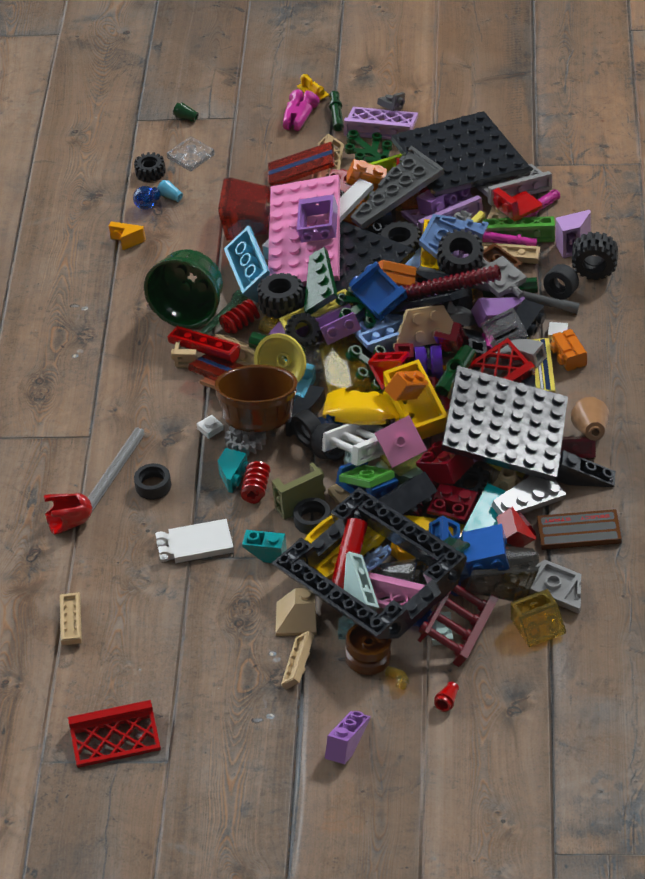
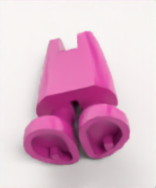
(299, 108)

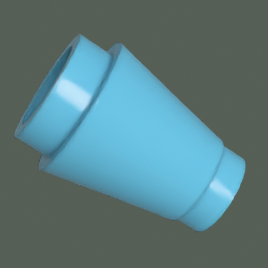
(169, 191)

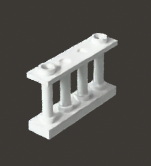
(362, 450)

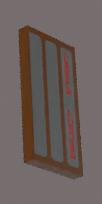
(579, 529)

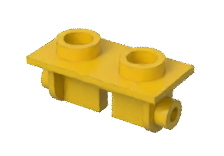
(308, 84)

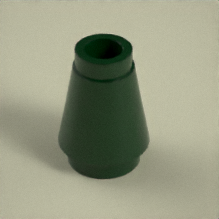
(183, 111)

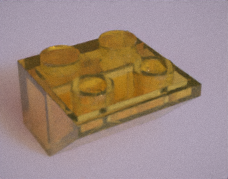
(537, 618)

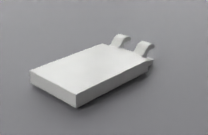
(195, 541)

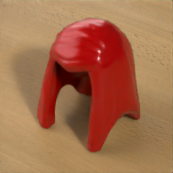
(67, 511)

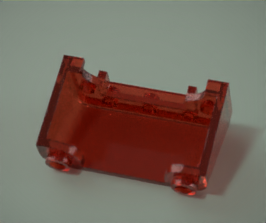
(243, 205)

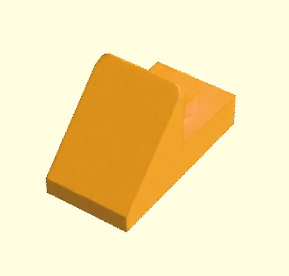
(128, 234)

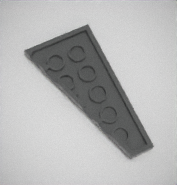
(399, 184)

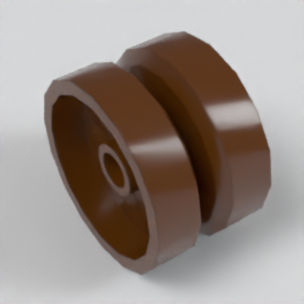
(365, 652)

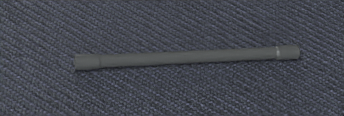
(564, 305)

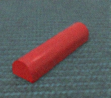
(205, 343)
(351, 542)

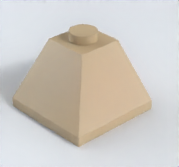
(296, 613)

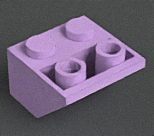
(569, 229)

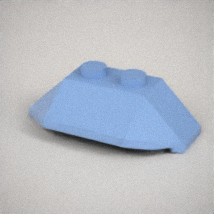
(383, 333)

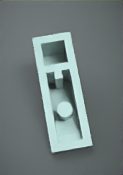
(358, 581)

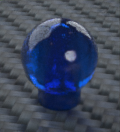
(146, 197)

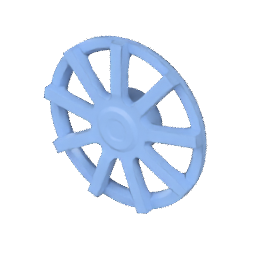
(372, 559)

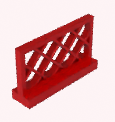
(518, 374)
(106, 719)

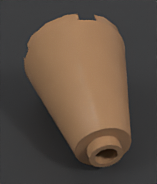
(590, 417)

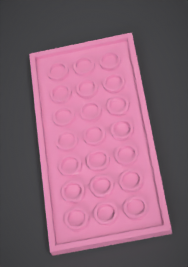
(285, 248)

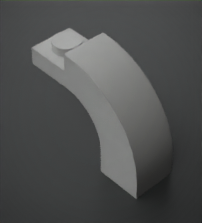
(530, 349)

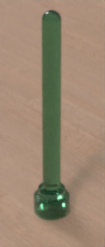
(237, 298)

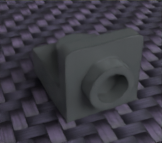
(392, 102)

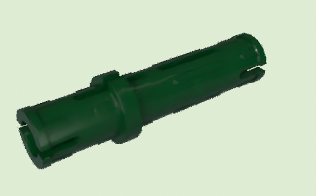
(335, 106)

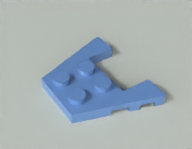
(441, 224)

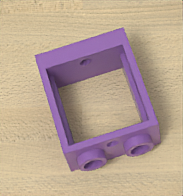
(308, 207)

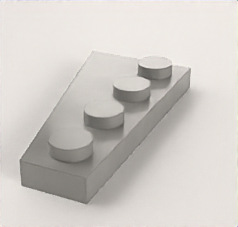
(529, 495)

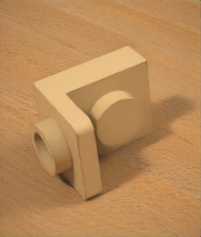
(183, 356)

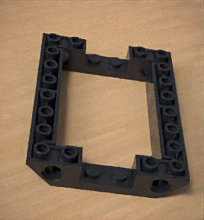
(441, 577)

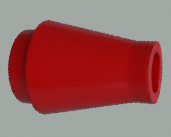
(446, 697)

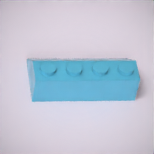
(247, 262)

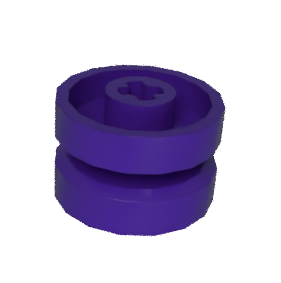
(433, 365)

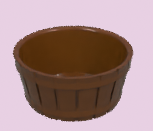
(256, 397)

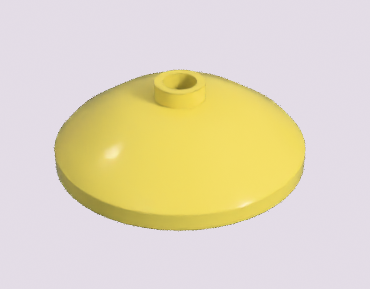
(274, 348)

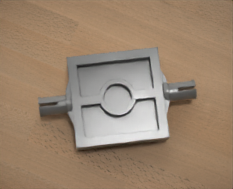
(510, 280)

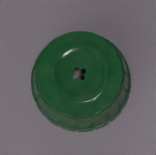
(177, 297)

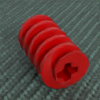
(240, 315)
(255, 482)

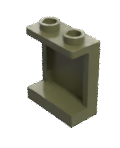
(305, 487)

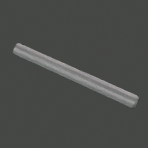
(115, 466)

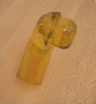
(399, 675)

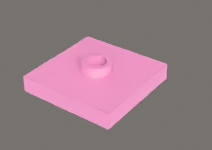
(400, 441)

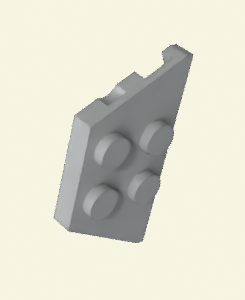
(561, 583)

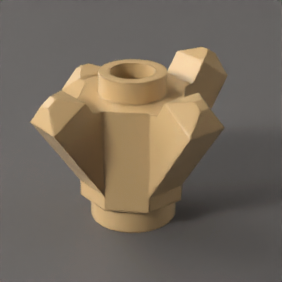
(507, 479)

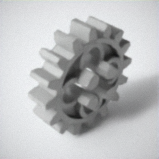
(234, 440)

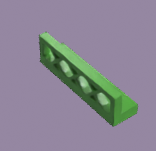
(531, 227)

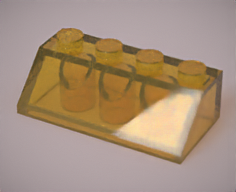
(340, 371)

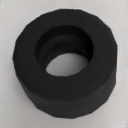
(555, 288)

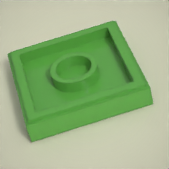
(366, 476)

